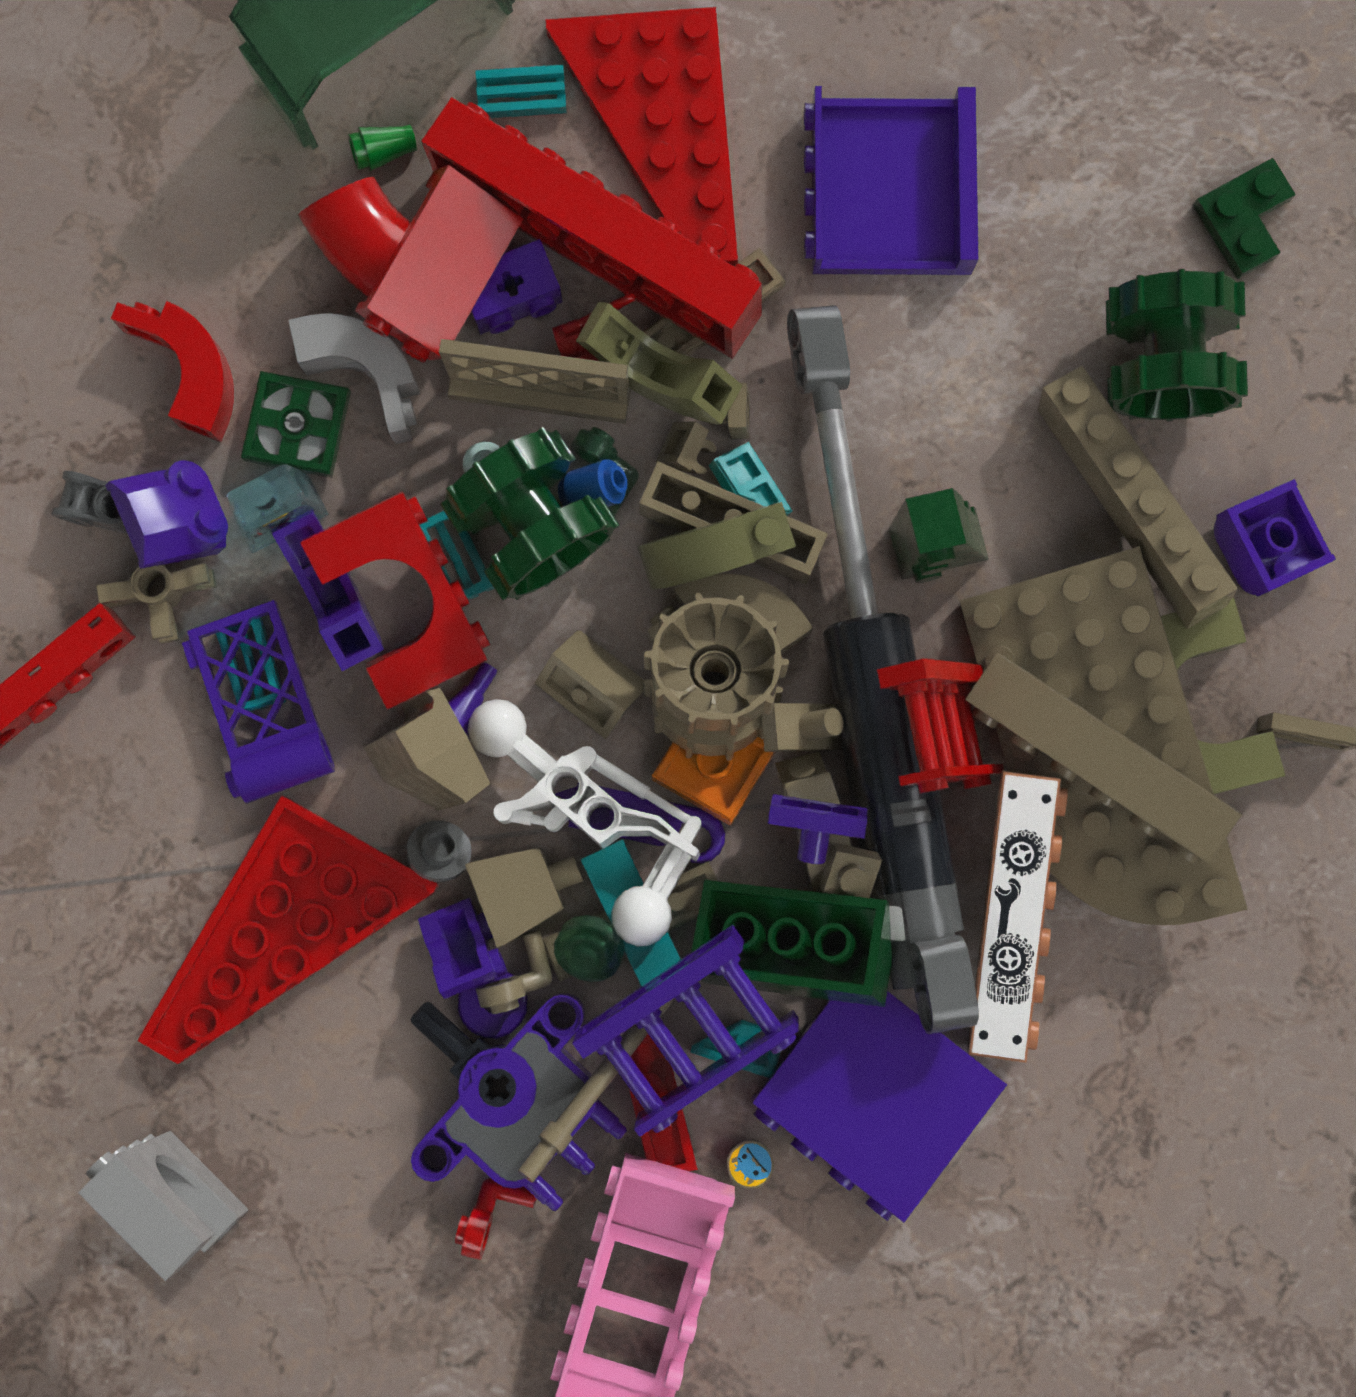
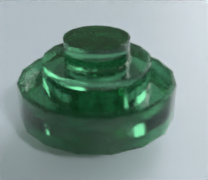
(589, 948)

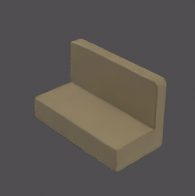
(590, 683)

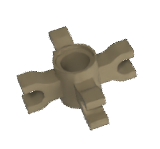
(160, 607)

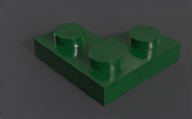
(1234, 216)

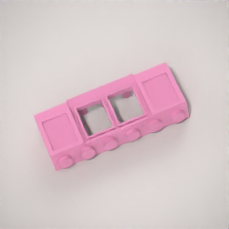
(660, 1213)

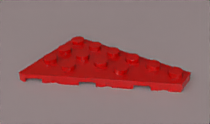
(663, 102)
(286, 914)

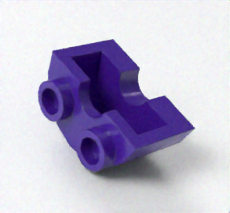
(460, 948)

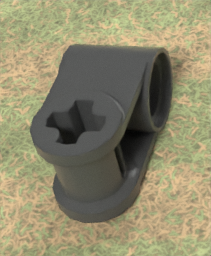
(87, 503)

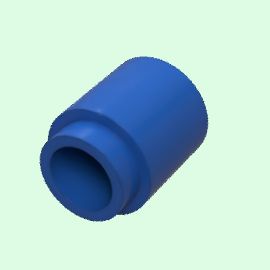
(597, 480)

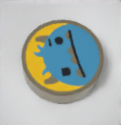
(750, 1164)

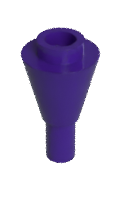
(472, 696)

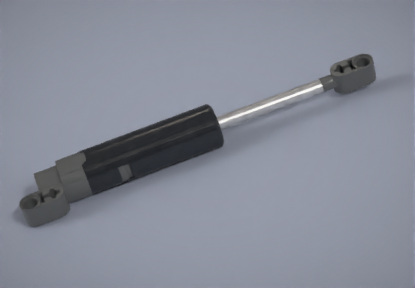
(877, 733)

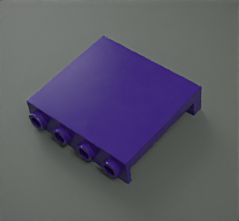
(892, 185)
(878, 1100)

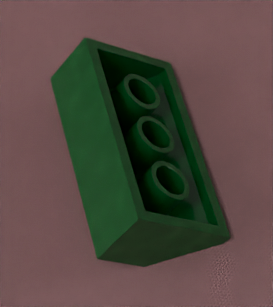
(802, 940)

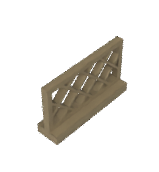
(536, 381)

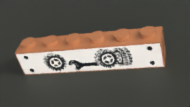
(1015, 913)

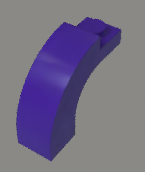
(336, 604)

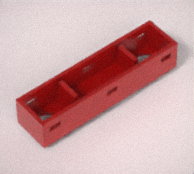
(64, 669)

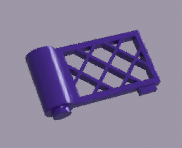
(272, 761)

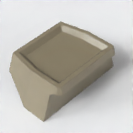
(429, 755)

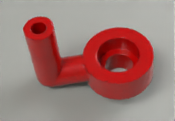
(475, 1230)

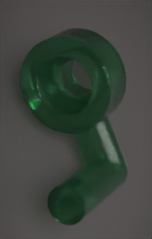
(598, 446)

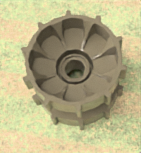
(719, 638)

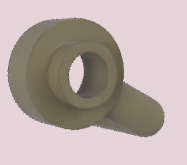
(504, 993)

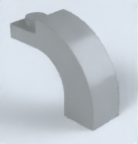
(344, 342)

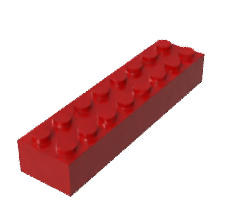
(599, 229)

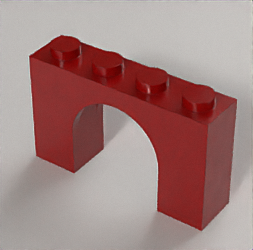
(394, 533)

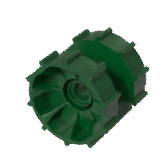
(1174, 320)
(514, 491)

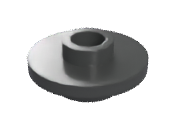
(438, 851)

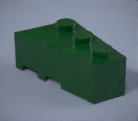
(936, 535)

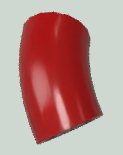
(356, 231)

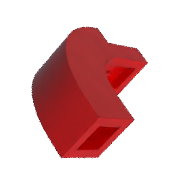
(206, 383)

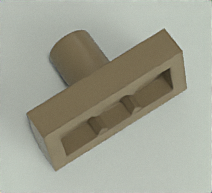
(802, 728)

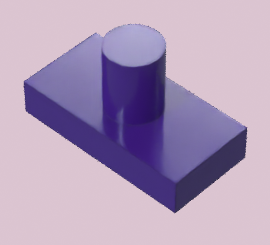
(816, 823)

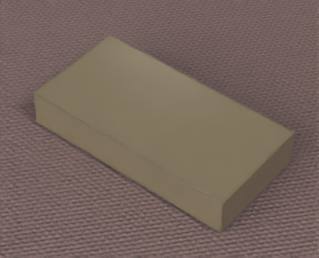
(1308, 731)

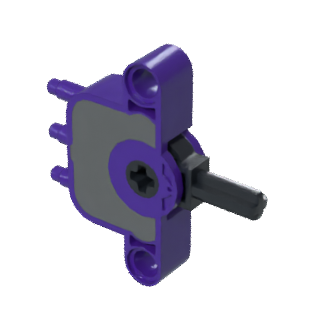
(502, 1128)

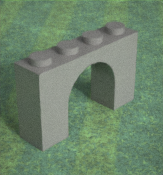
(162, 1201)

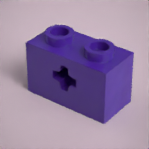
(534, 280)

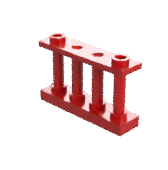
(940, 722)

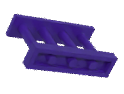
(682, 983)

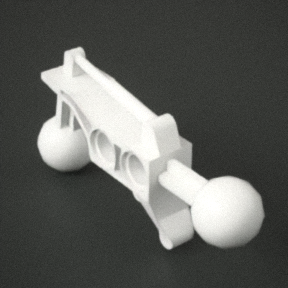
(639, 913)

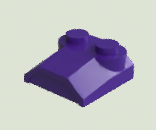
(170, 514)
(1271, 539)

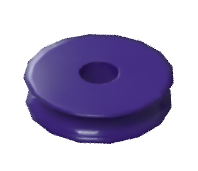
(482, 1021)

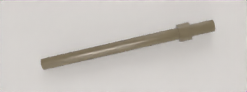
(556, 1134)

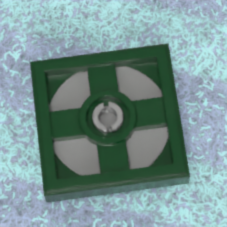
(296, 424)

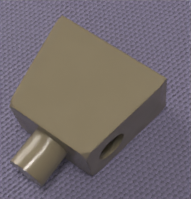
(520, 890)

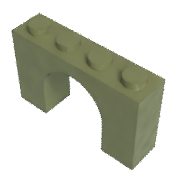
(1238, 761)

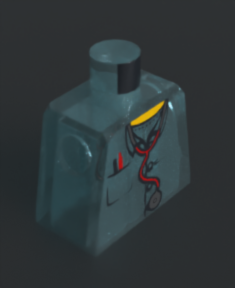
(272, 502)

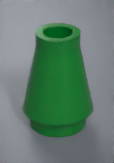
(380, 145)

